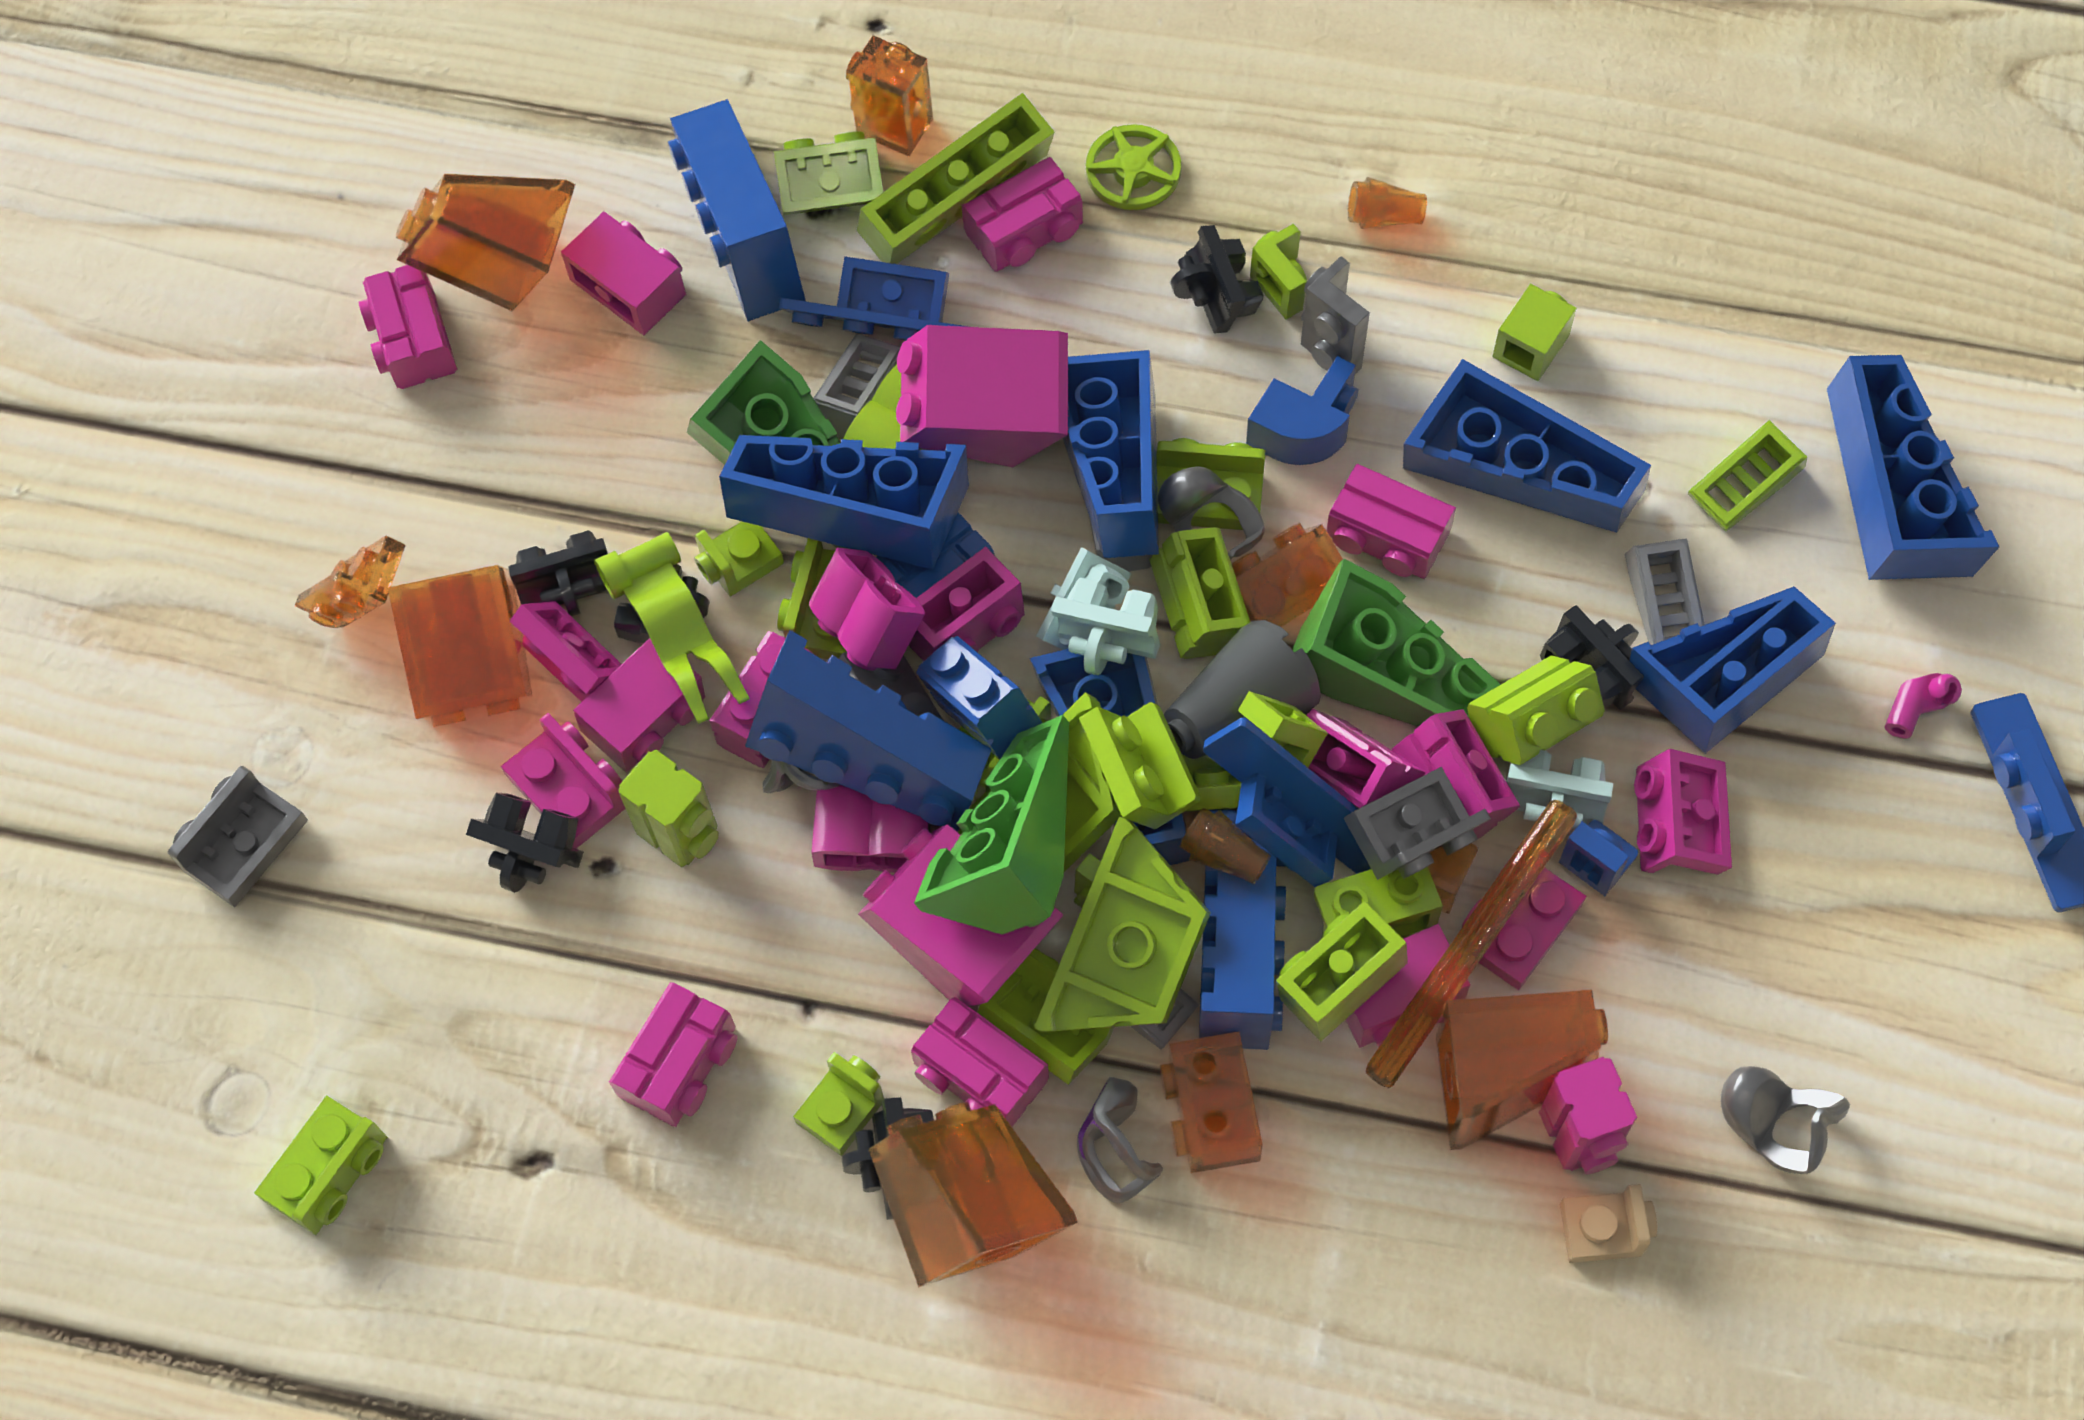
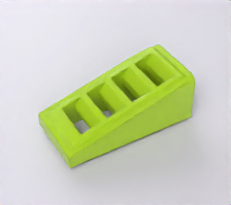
(1778, 446)

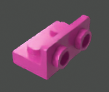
(564, 647)
(562, 777)
(1683, 813)
(1531, 928)

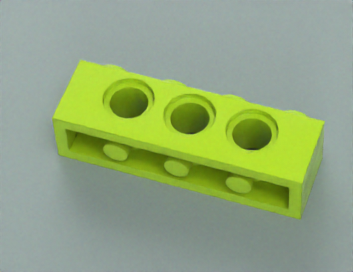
(935, 191)

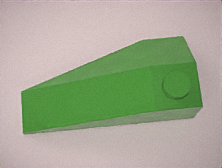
(760, 400)
(1382, 654)
(1012, 843)

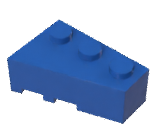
(1733, 666)

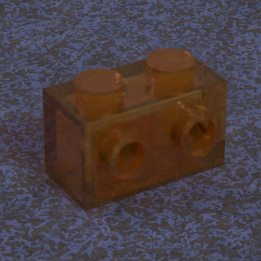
(890, 94)
(1213, 1103)

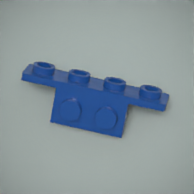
(879, 296)
(2035, 795)
(1286, 804)

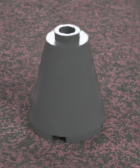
(1253, 662)

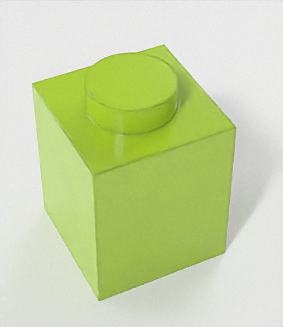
(1534, 331)

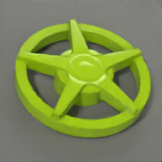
(1133, 166)

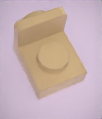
(1608, 1225)

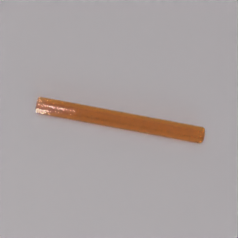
(1470, 944)

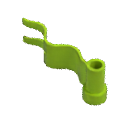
(668, 615)

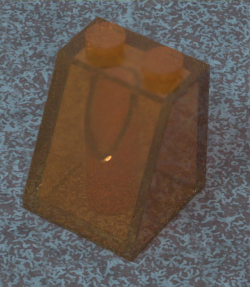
(486, 233)
(461, 644)
(1506, 1053)
(965, 1191)

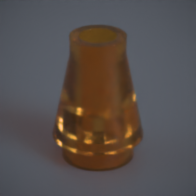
(1383, 204)
(1223, 846)

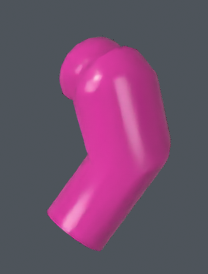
(1920, 697)

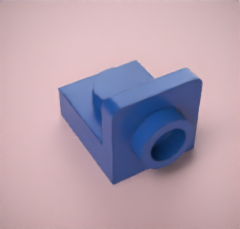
(1597, 855)

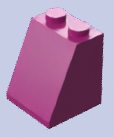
(984, 390)
(949, 954)

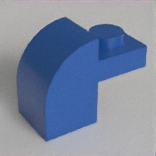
(1302, 426)

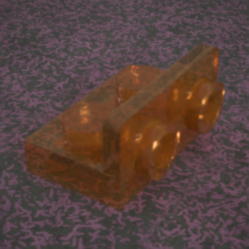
(1288, 576)
(354, 585)

